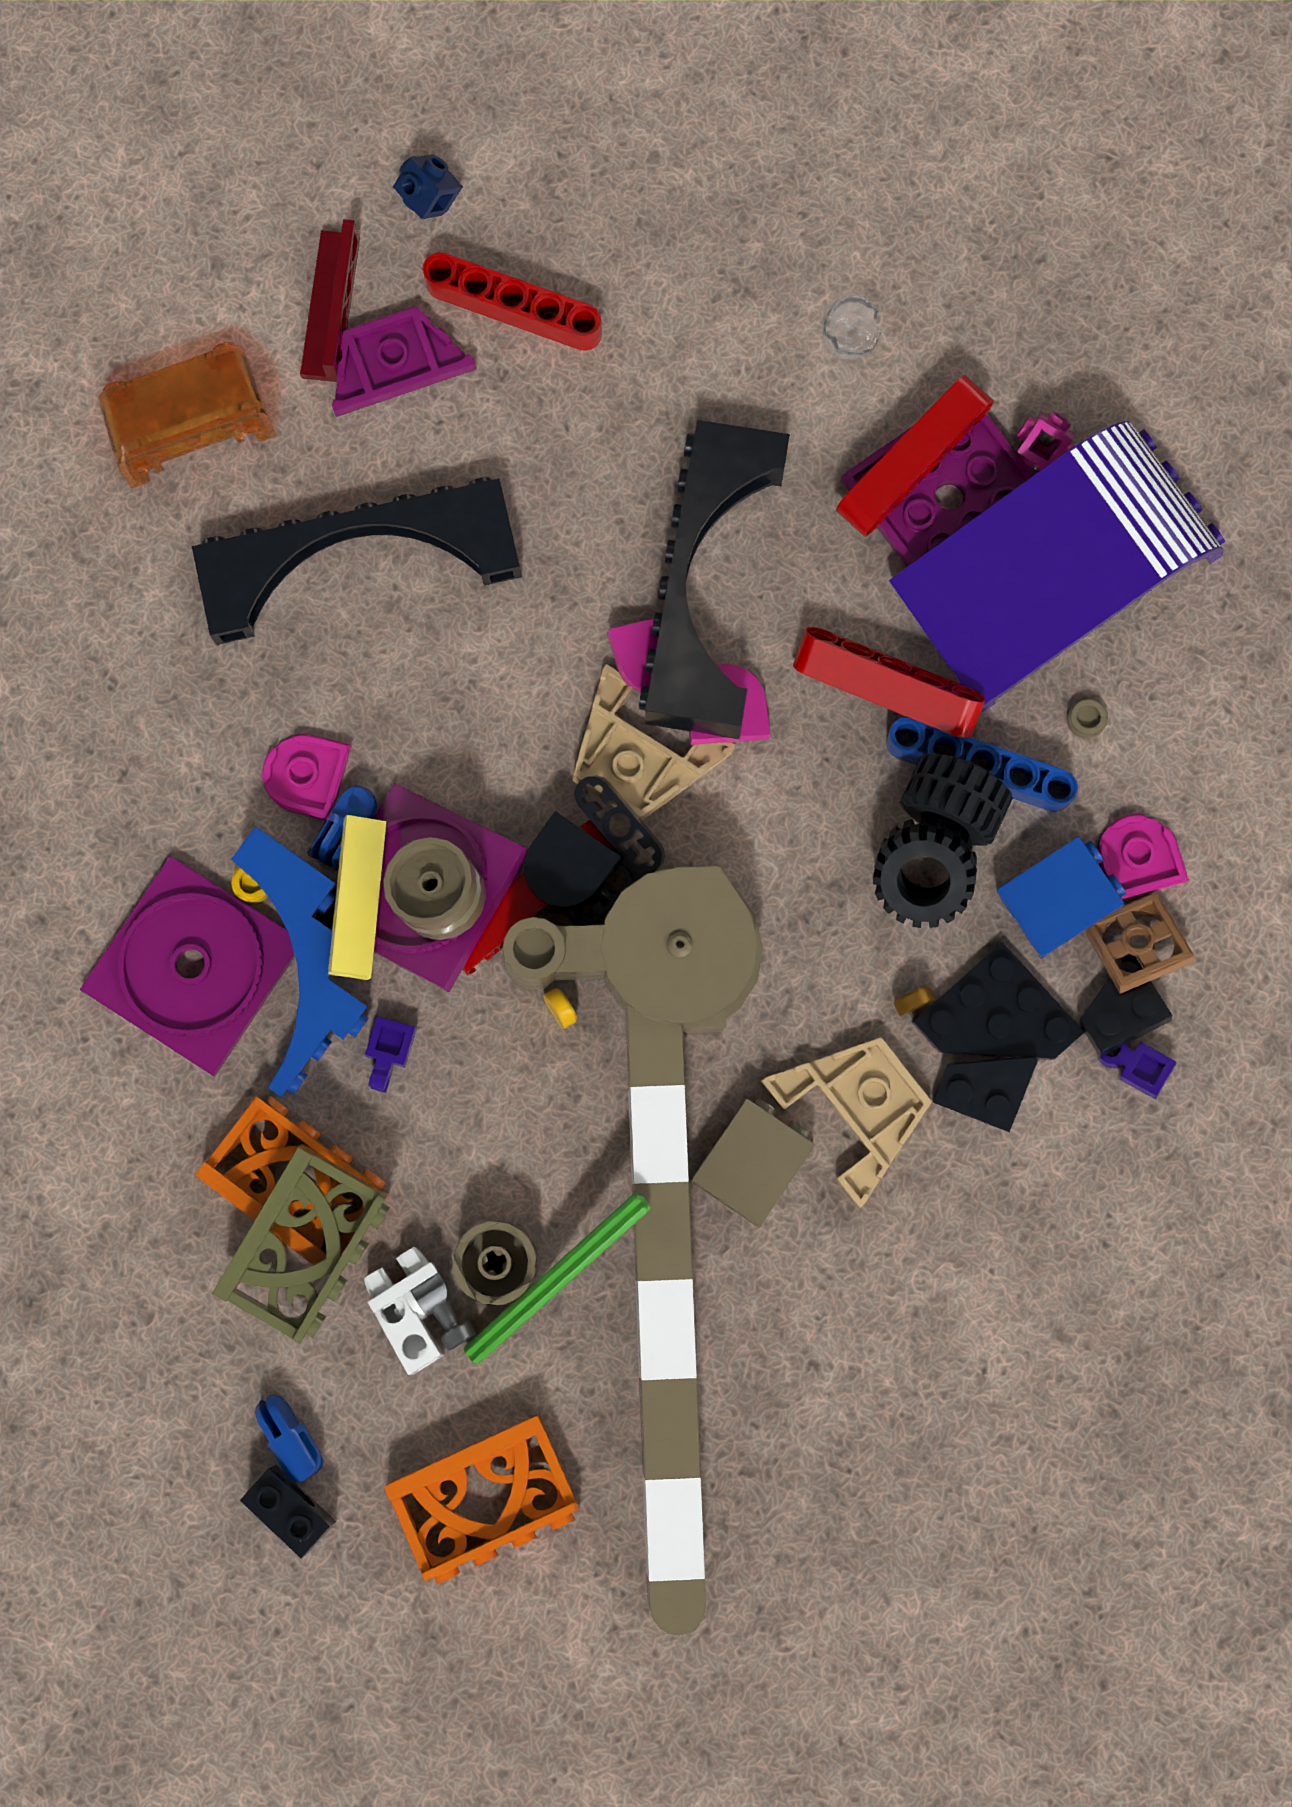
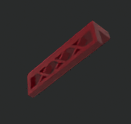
(330, 302)

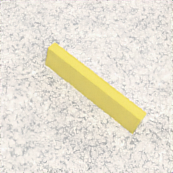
(357, 897)

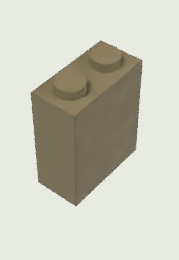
(754, 1161)

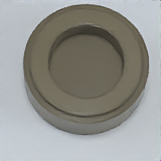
(1087, 718)

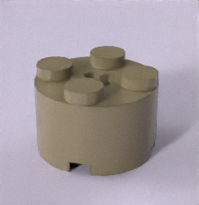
(473, 1256)

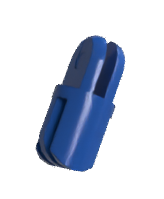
(327, 844)
(288, 1439)

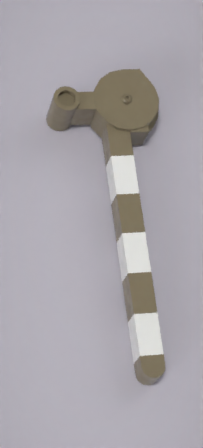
(678, 962)

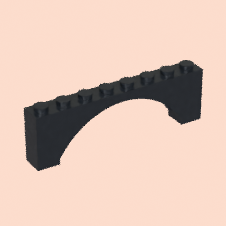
(244, 570)
(685, 682)

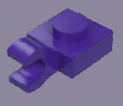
(389, 1046)

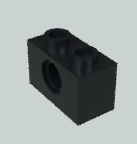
(288, 1511)

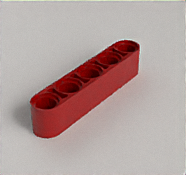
(502, 287)
(914, 455)
(889, 682)
(516, 905)

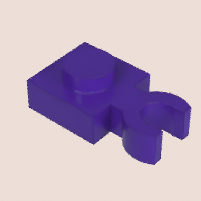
(1143, 1069)

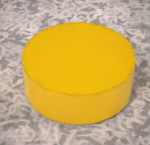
(246, 887)
(560, 1008)

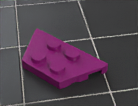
(394, 359)

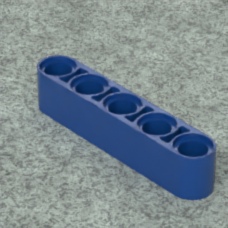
(1000, 761)

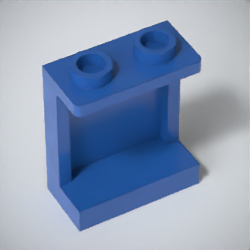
(1062, 896)

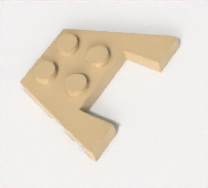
(631, 761)
(871, 1096)

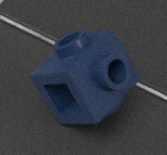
(427, 186)

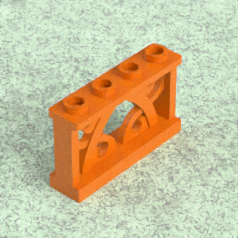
(236, 1183)
(426, 1489)

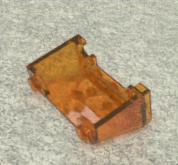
(183, 410)

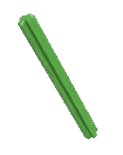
(557, 1277)

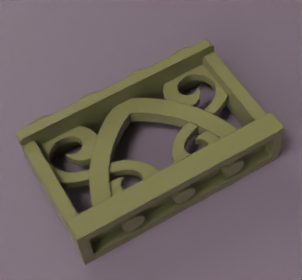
(249, 1269)

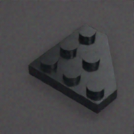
(998, 1013)

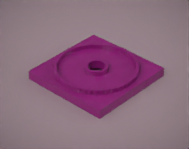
(979, 466)
(495, 857)
(201, 1014)

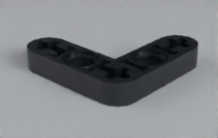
(628, 865)

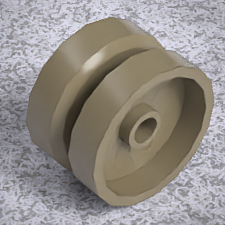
(434, 888)

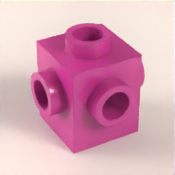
(1038, 454)

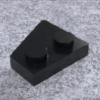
(1121, 1018)
(986, 1089)

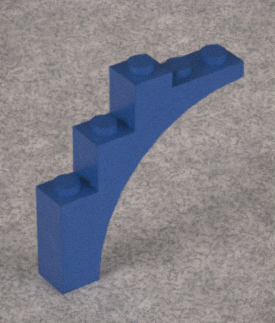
(323, 1006)

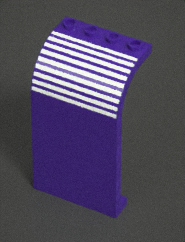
(1055, 560)

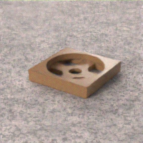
(1153, 968)

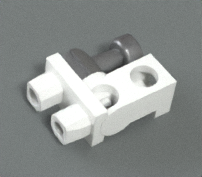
(405, 1306)

